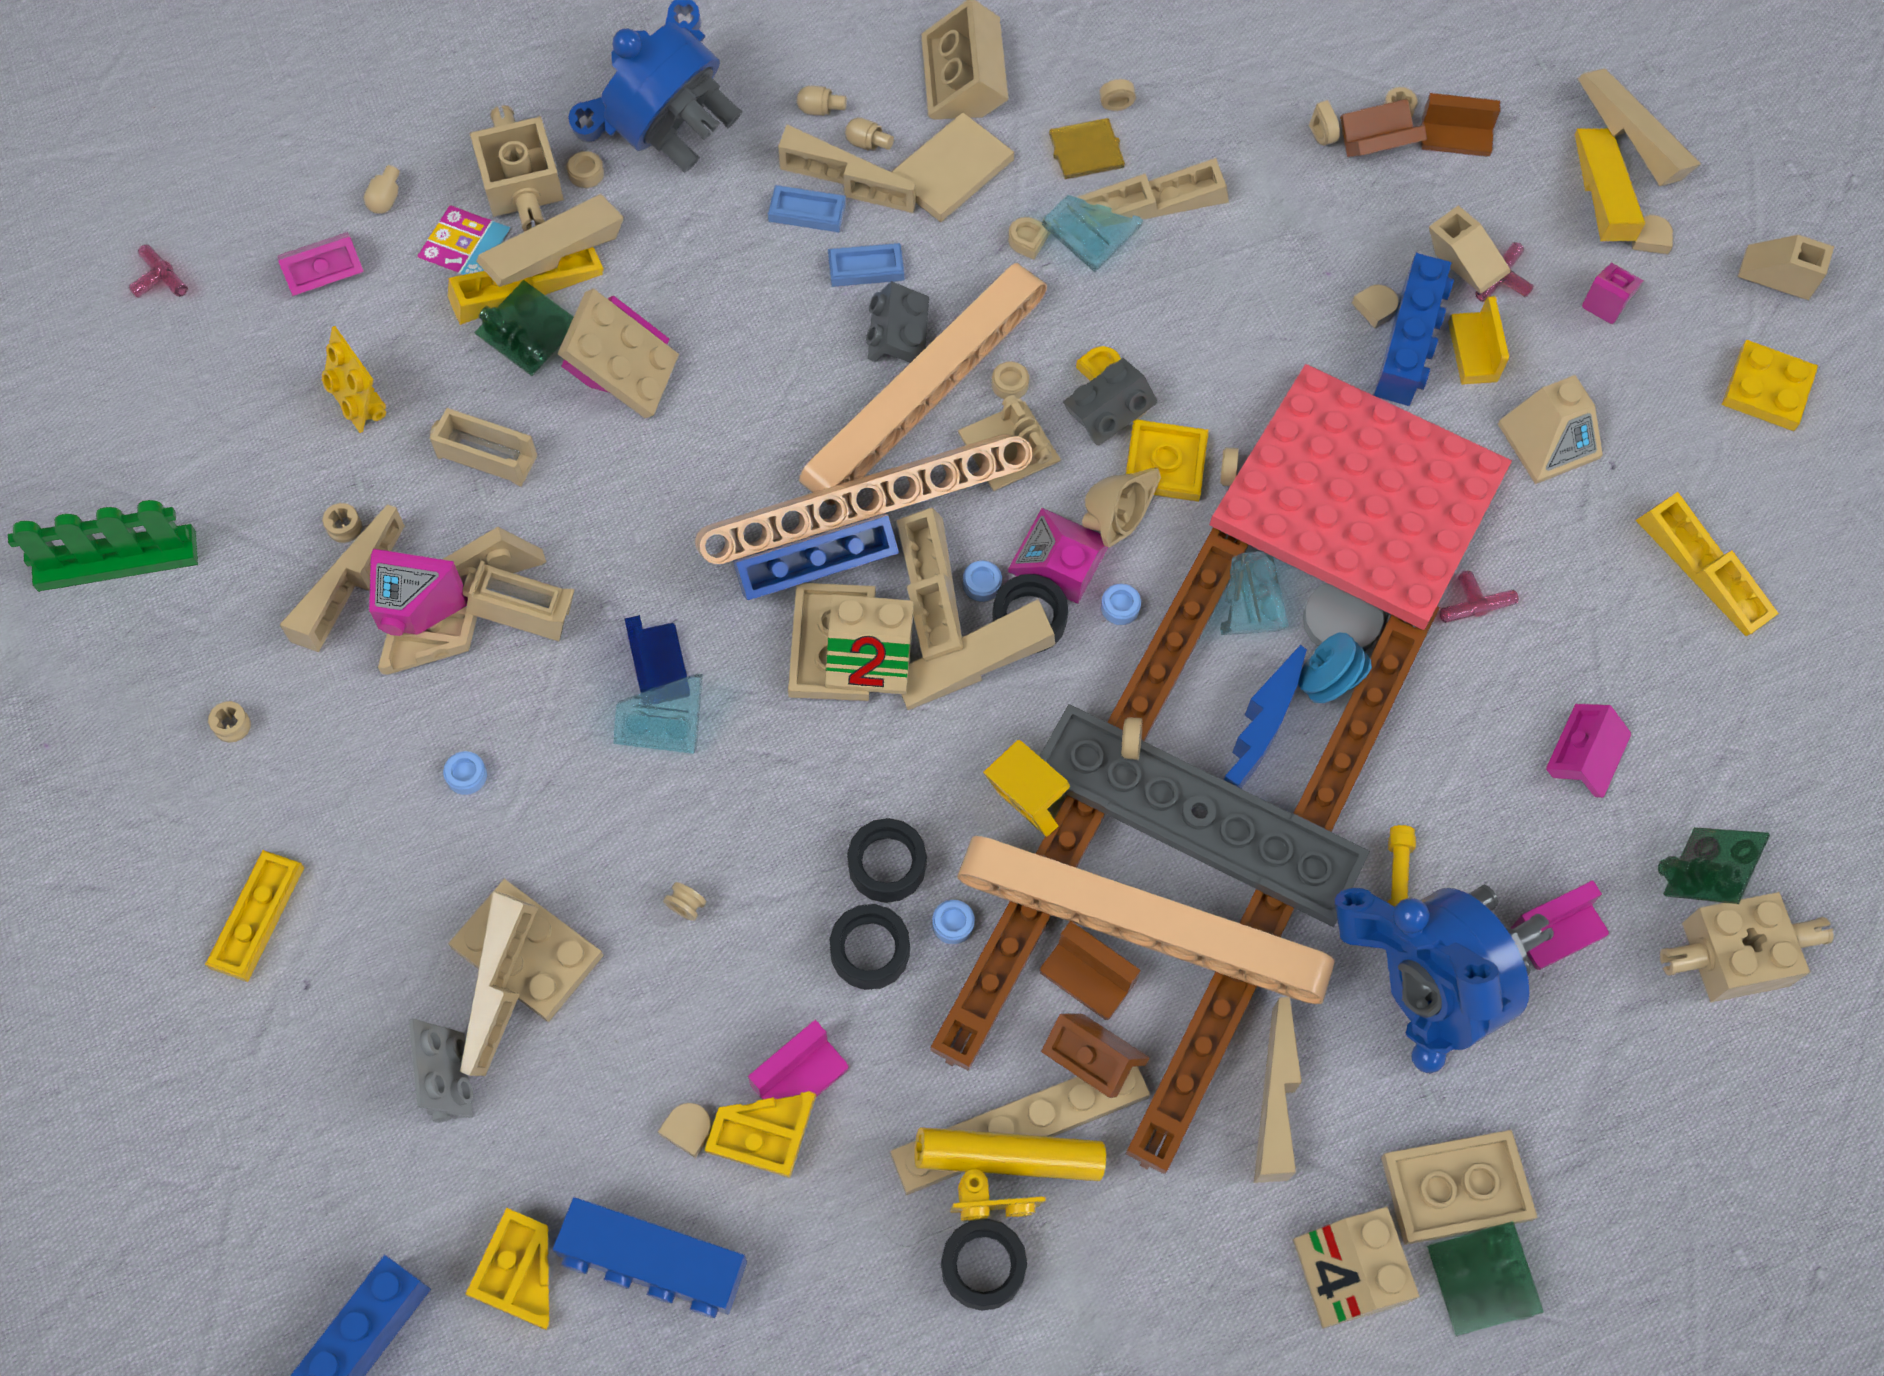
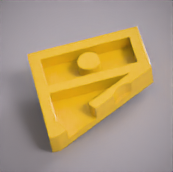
(762, 1133)
(515, 1270)

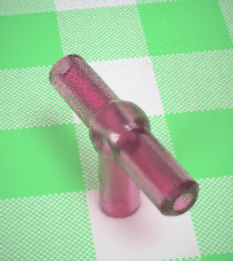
(160, 271)
(1512, 279)
(1477, 603)

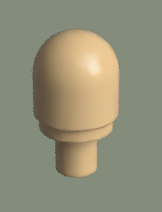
(819, 100)
(867, 135)
(382, 191)

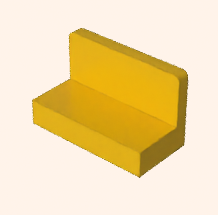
(1479, 344)
(1027, 784)

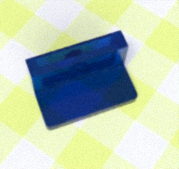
(655, 653)

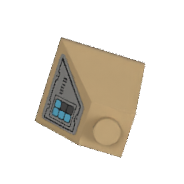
(1554, 430)

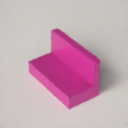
(320, 263)
(1590, 747)
(1573, 925)
(799, 1066)

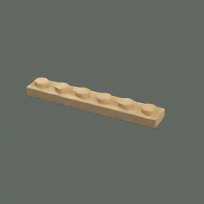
(1038, 1114)

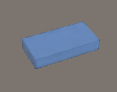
(807, 208)
(866, 264)

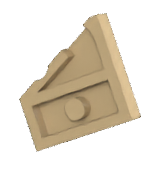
(498, 550)
(438, 642)

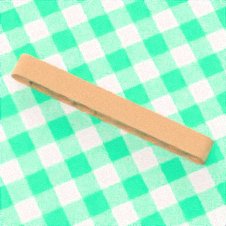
(925, 381)
(883, 499)
(1147, 920)

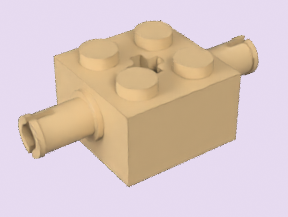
(517, 166)
(1746, 947)

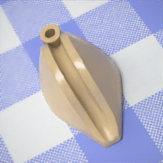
(1119, 504)

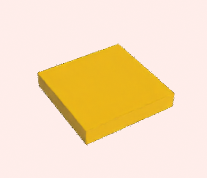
(1175, 451)

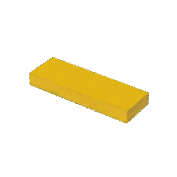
(254, 916)

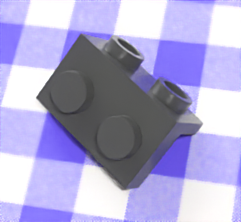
(897, 323)
(1111, 401)

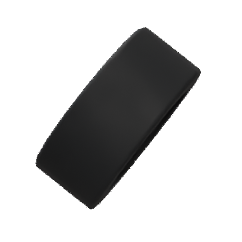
(1038, 587)
(879, 830)
(869, 915)
(1018, 1261)

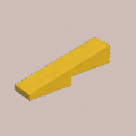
(1611, 189)
(476, 290)
(1715, 573)

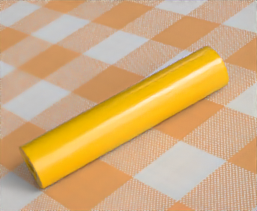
(1010, 1154)

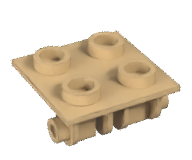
(1017, 421)

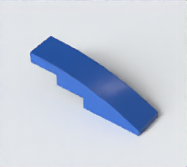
(1266, 713)

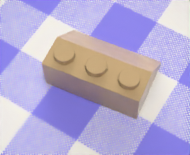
(964, 63)

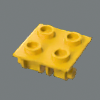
(350, 383)
(975, 1202)

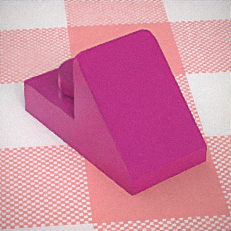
(1611, 292)

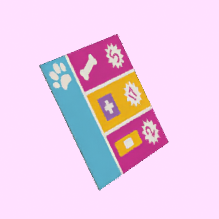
(460, 240)

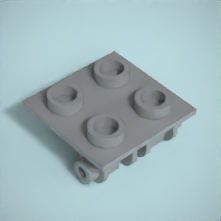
(437, 1073)

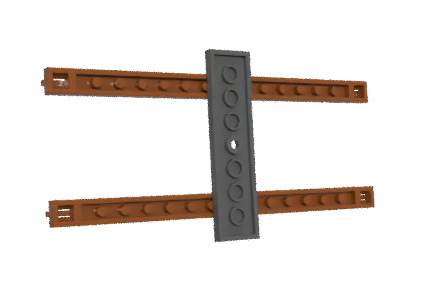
(1279, 853)

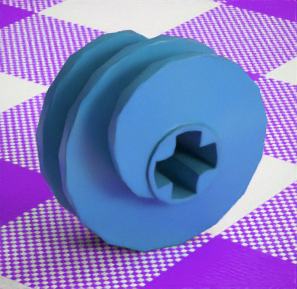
(1334, 668)

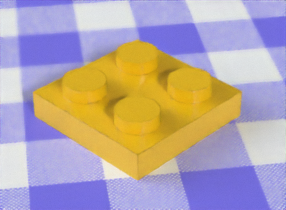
(1770, 385)

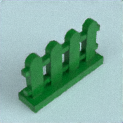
(114, 557)

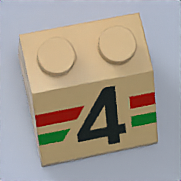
(1356, 1268)

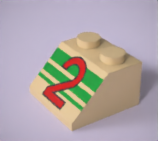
(869, 644)

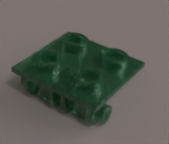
(525, 327)
(1713, 865)
(1485, 1279)

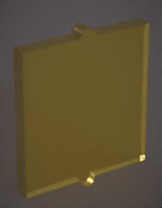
(1086, 148)

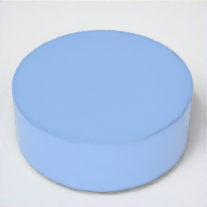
(982, 581)
(1120, 604)
(465, 773)
(953, 921)

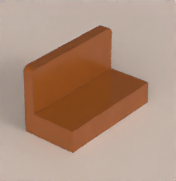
(1459, 124)
(1380, 128)
(1090, 971)
(1092, 1053)

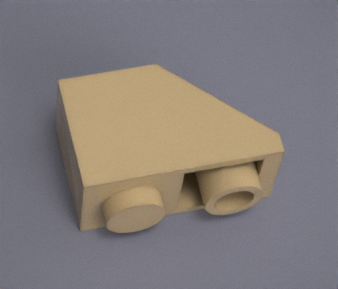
(1469, 248)
(1787, 264)

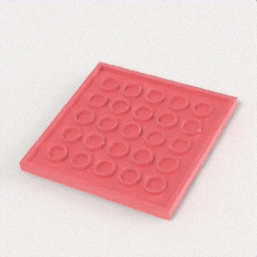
(1362, 495)

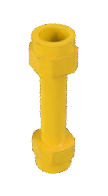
(1402, 843)

